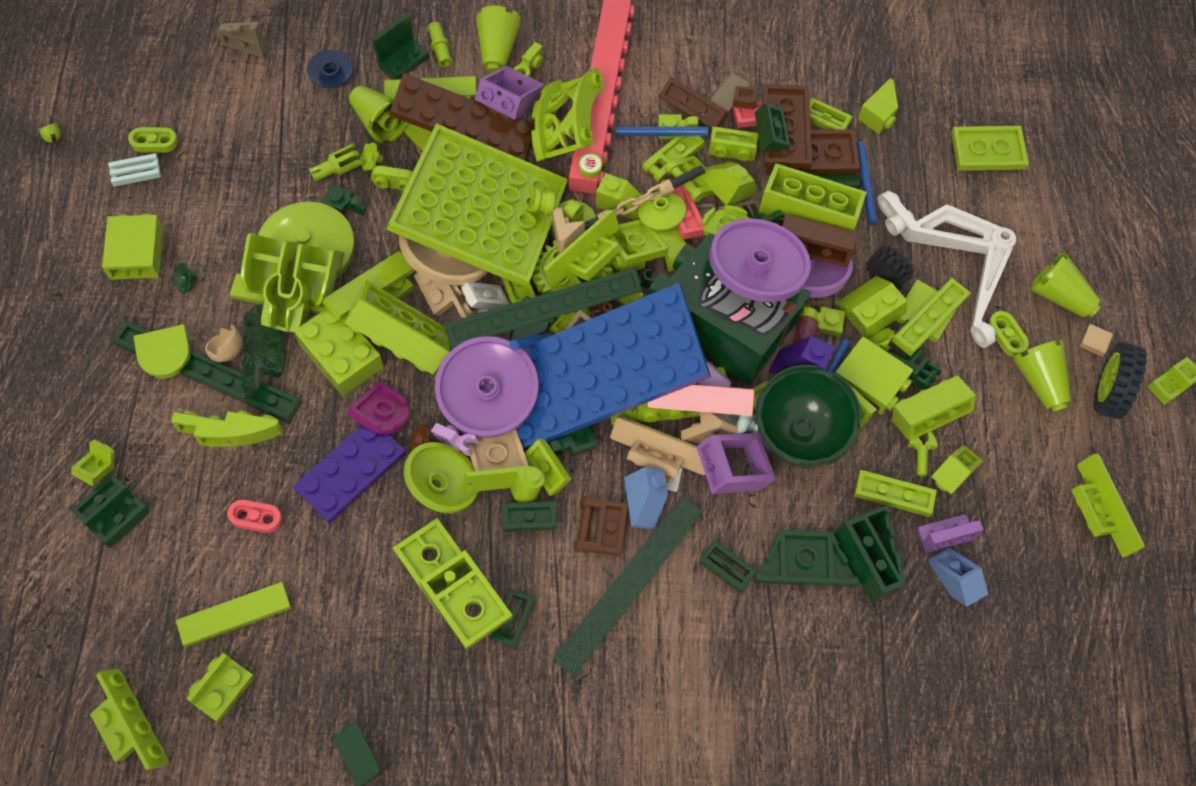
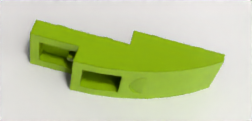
(236, 430)

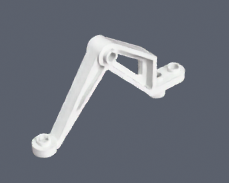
(996, 246)

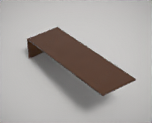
(788, 308)

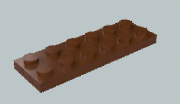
(429, 104)

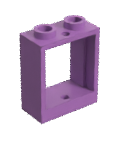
(515, 97)
(721, 479)

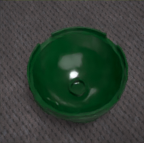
(808, 416)

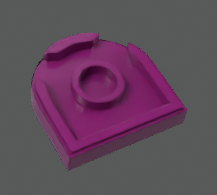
(381, 409)

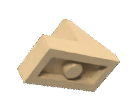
(564, 231)
(710, 425)

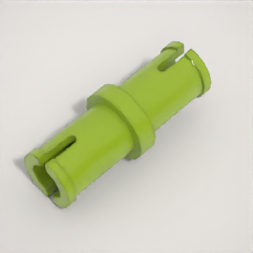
(439, 44)

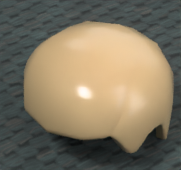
(225, 345)

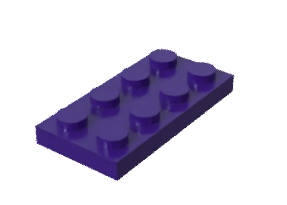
(348, 472)

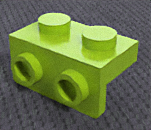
(733, 144)

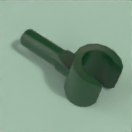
(646, 282)

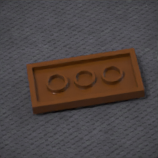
(796, 109)
(832, 153)

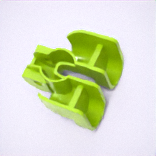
(265, 273)

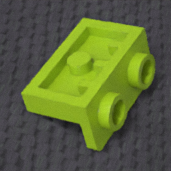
(219, 687)

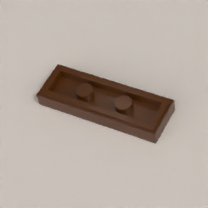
(692, 103)

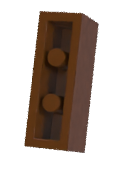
(823, 240)

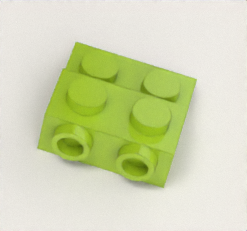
(637, 246)

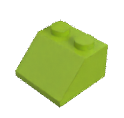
(873, 306)

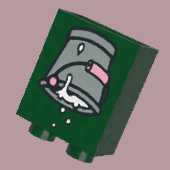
(730, 328)

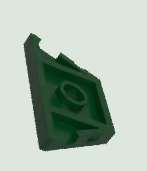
(806, 560)

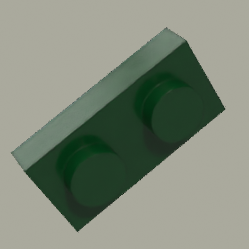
(529, 516)

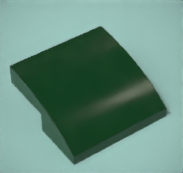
(110, 511)

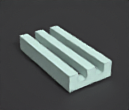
(134, 166)

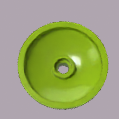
(442, 467)

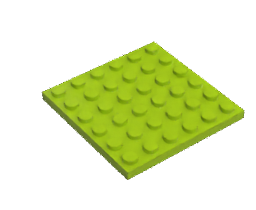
(476, 205)

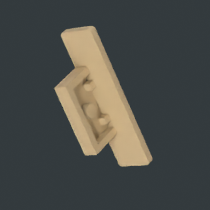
(443, 296)
(656, 448)

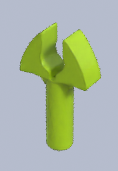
(922, 452)

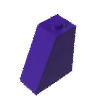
(804, 352)

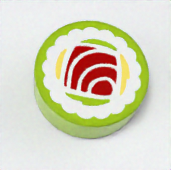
(590, 165)

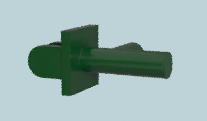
(923, 373)

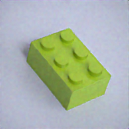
(338, 351)

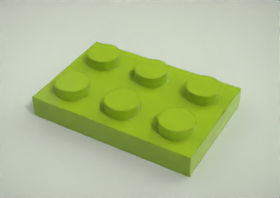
(989, 148)

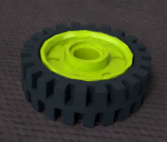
(1120, 380)

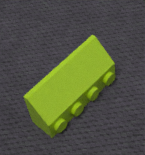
(398, 328)

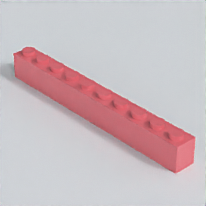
(608, 58)

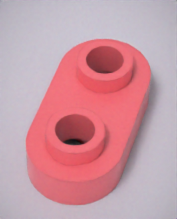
(256, 516)

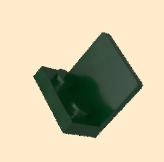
(397, 49)

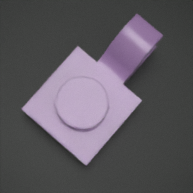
(450, 436)

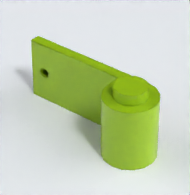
(523, 481)

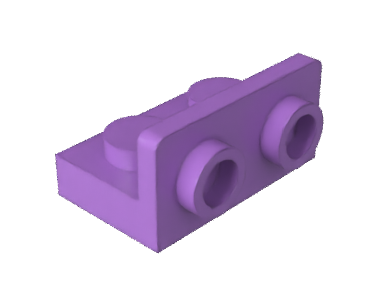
(948, 532)

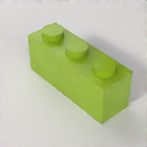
(933, 407)

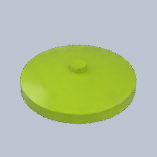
(314, 226)

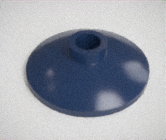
(332, 62)

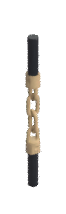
(664, 188)

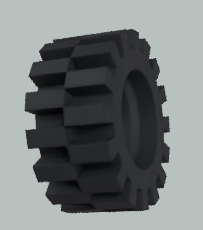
(890, 266)

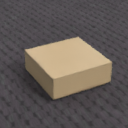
(1096, 340)

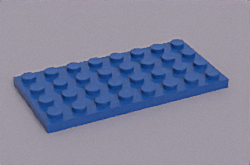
(613, 364)

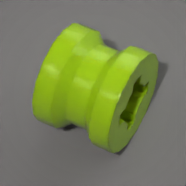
(542, 201)

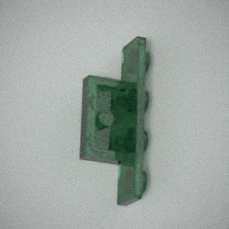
(261, 351)

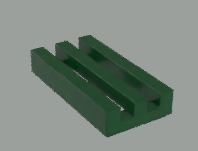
(723, 575)
(505, 639)

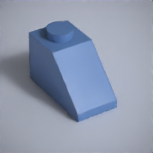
(646, 496)
(959, 576)

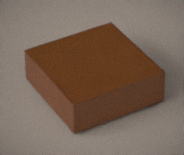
(745, 97)

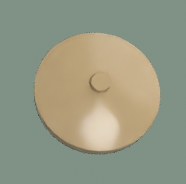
(438, 265)

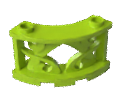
(553, 96)

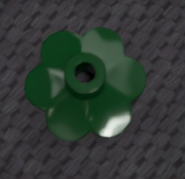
(184, 277)

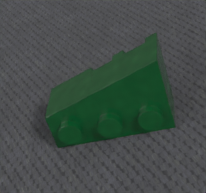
(872, 553)

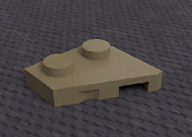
(243, 37)

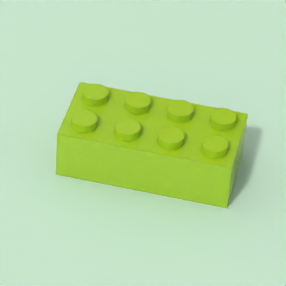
(811, 198)

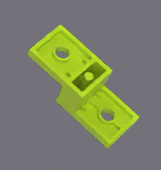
(452, 583)

